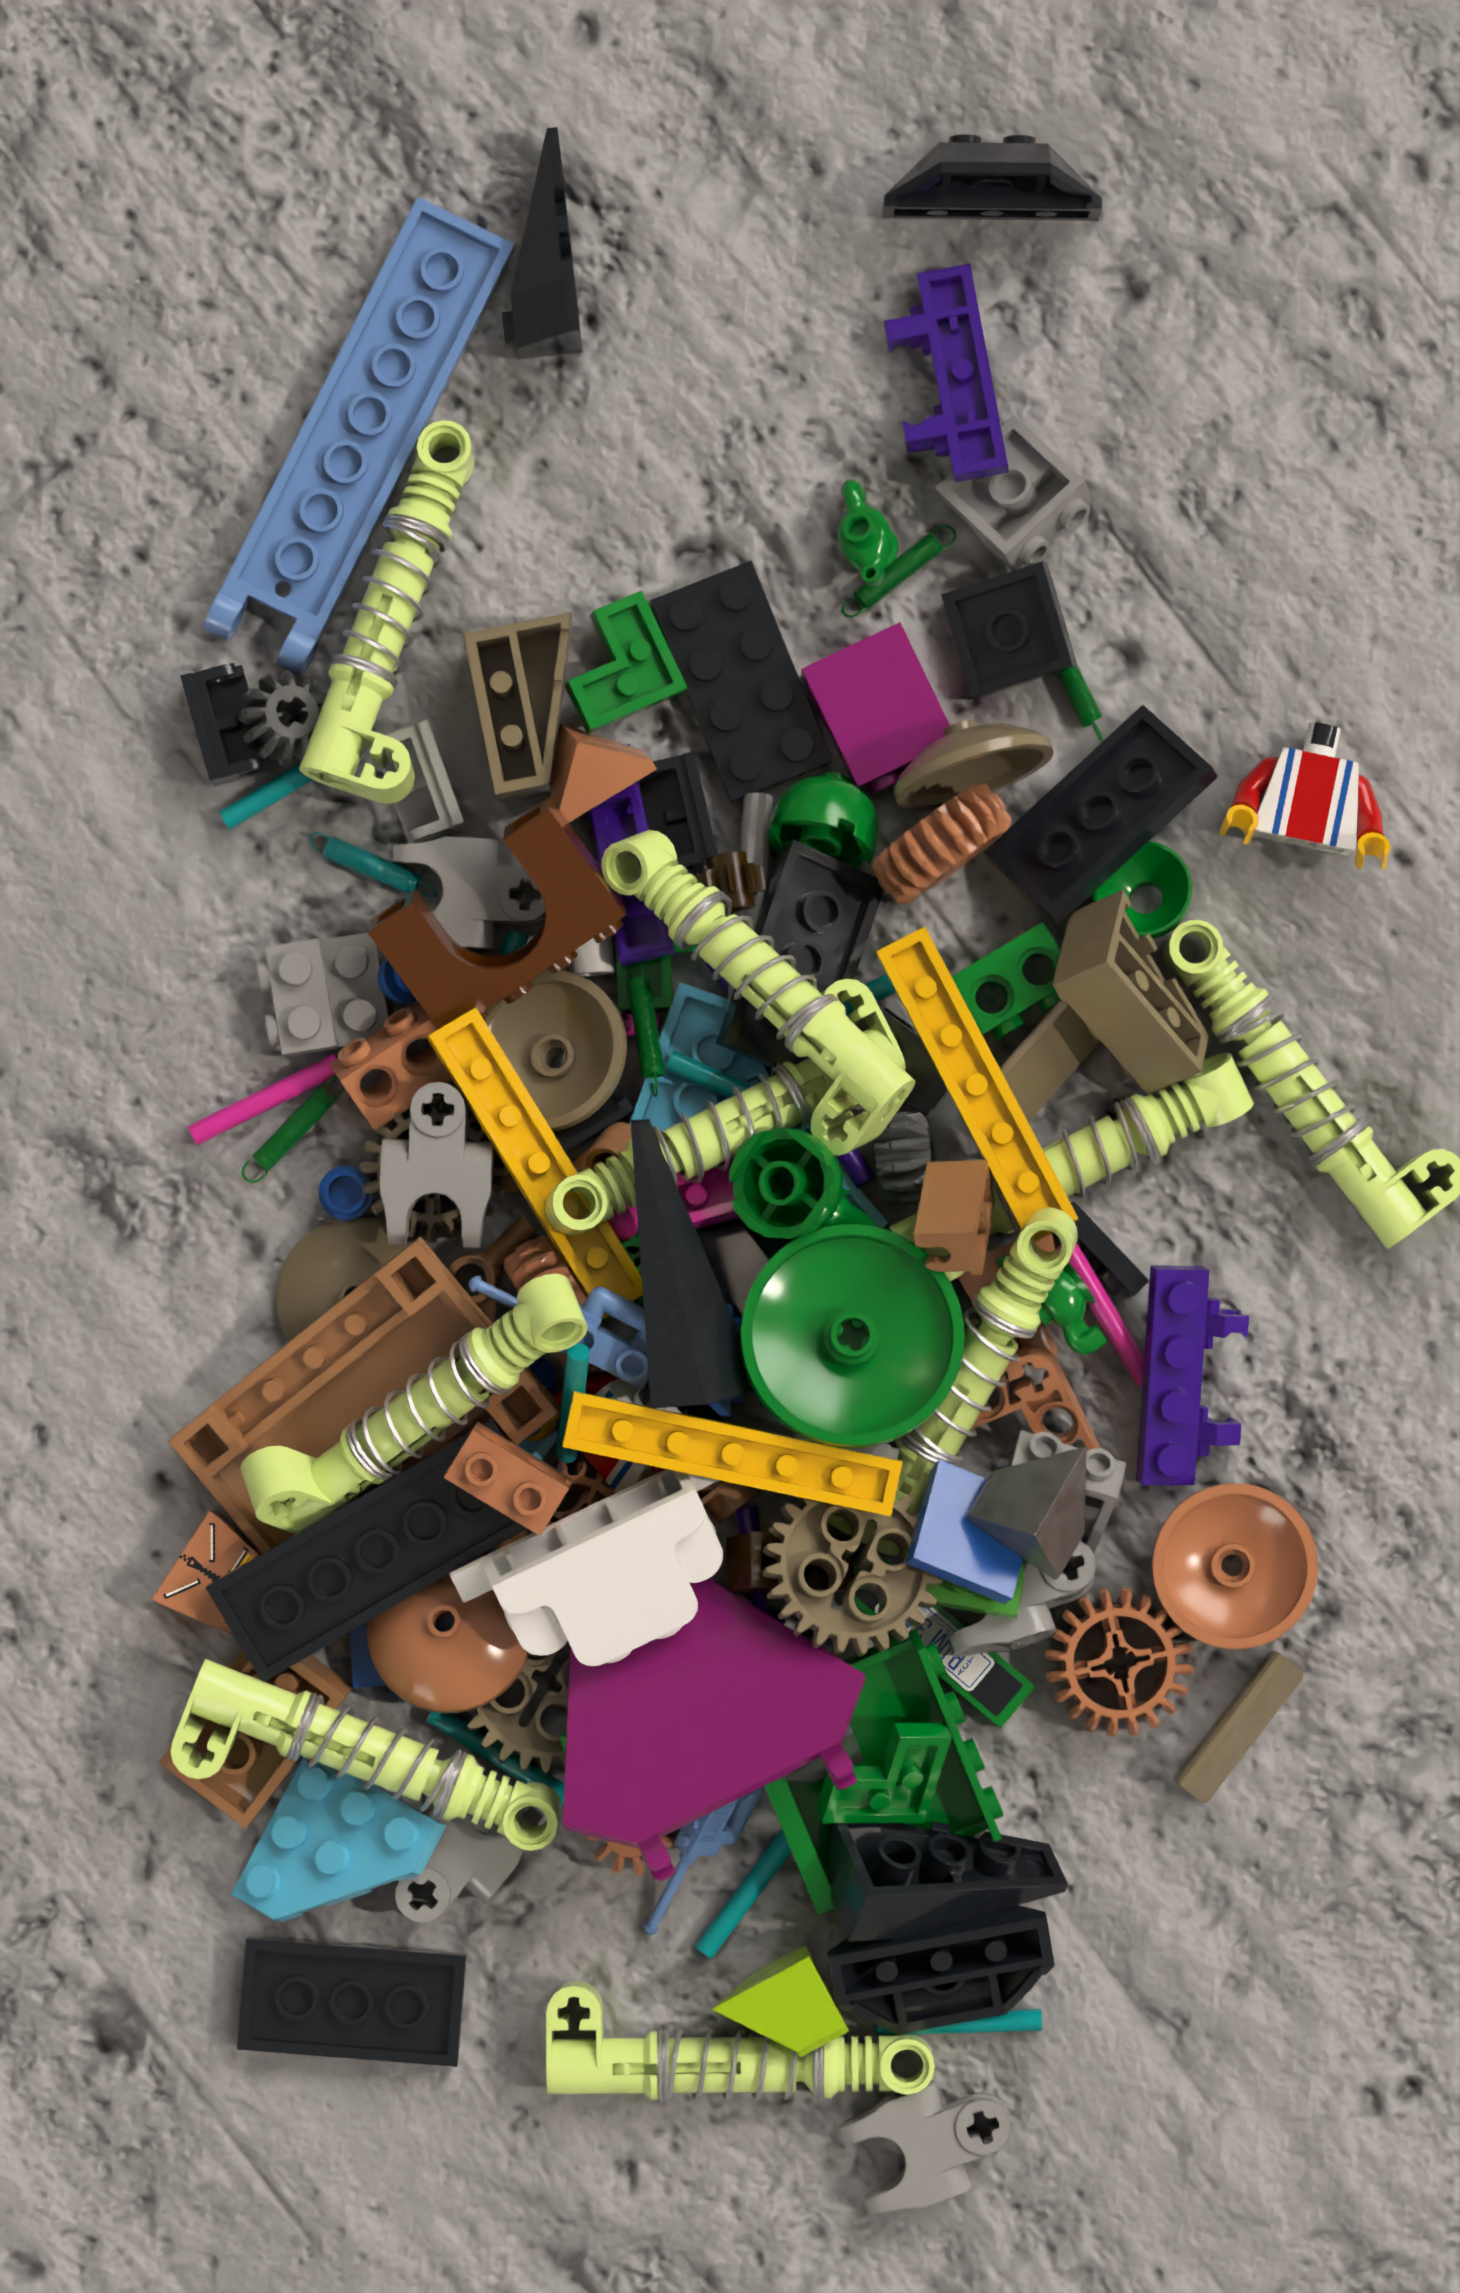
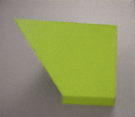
(787, 2004)

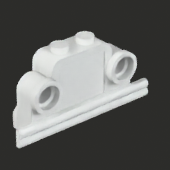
(605, 1572)

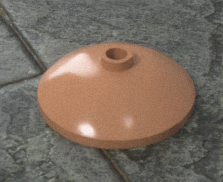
(1274, 1575)
(448, 1668)

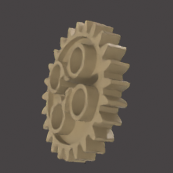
(896, 1587)
(532, 1740)

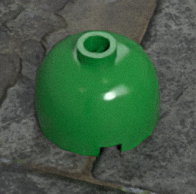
(827, 816)
(785, 1183)

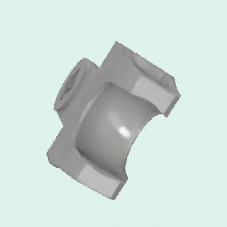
(474, 888)
(436, 1162)
(1034, 1618)
(461, 1860)
(933, 2142)

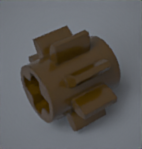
(734, 877)

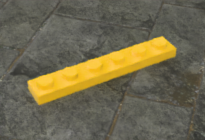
(973, 1078)
(530, 1151)
(731, 1453)

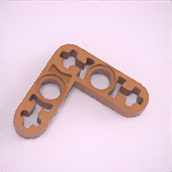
(1038, 1398)

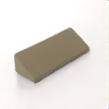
(1047, 1058)
(1238, 1726)

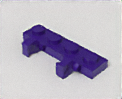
(952, 332)
(1177, 1331)

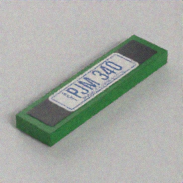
(980, 1678)

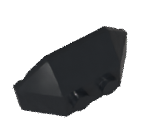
(992, 183)
(944, 1973)

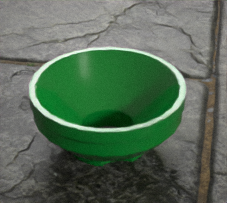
(1155, 867)

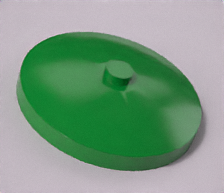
(851, 1336)

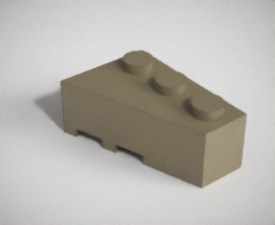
(519, 699)
(1124, 997)

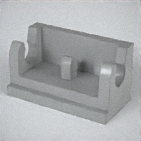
(431, 805)

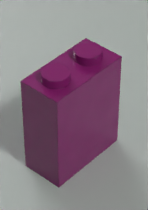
(876, 706)

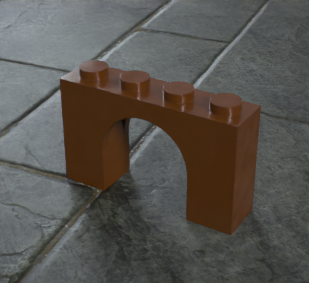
(456, 980)

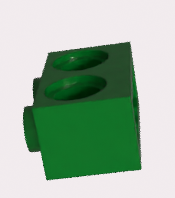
(1005, 970)

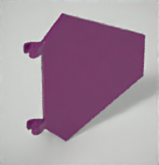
(700, 1724)

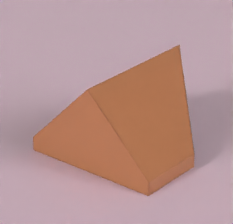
(592, 770)

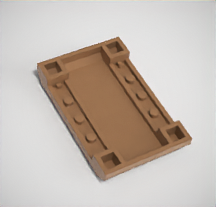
(340, 1370)

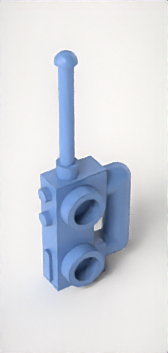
(608, 1351)
(704, 1838)

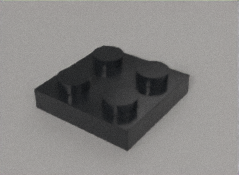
(1009, 630)

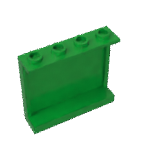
(897, 1689)

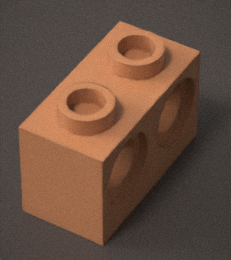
(402, 1073)
(508, 1478)

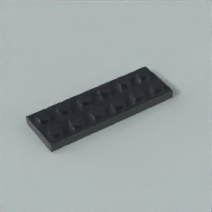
(357, 1562)

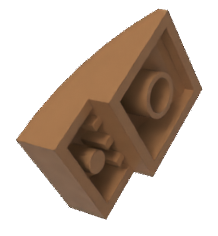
(254, 1766)

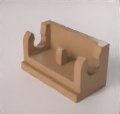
(956, 1214)

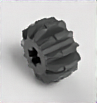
(264, 716)
(903, 1156)

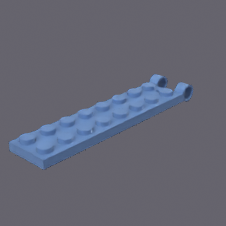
(363, 427)

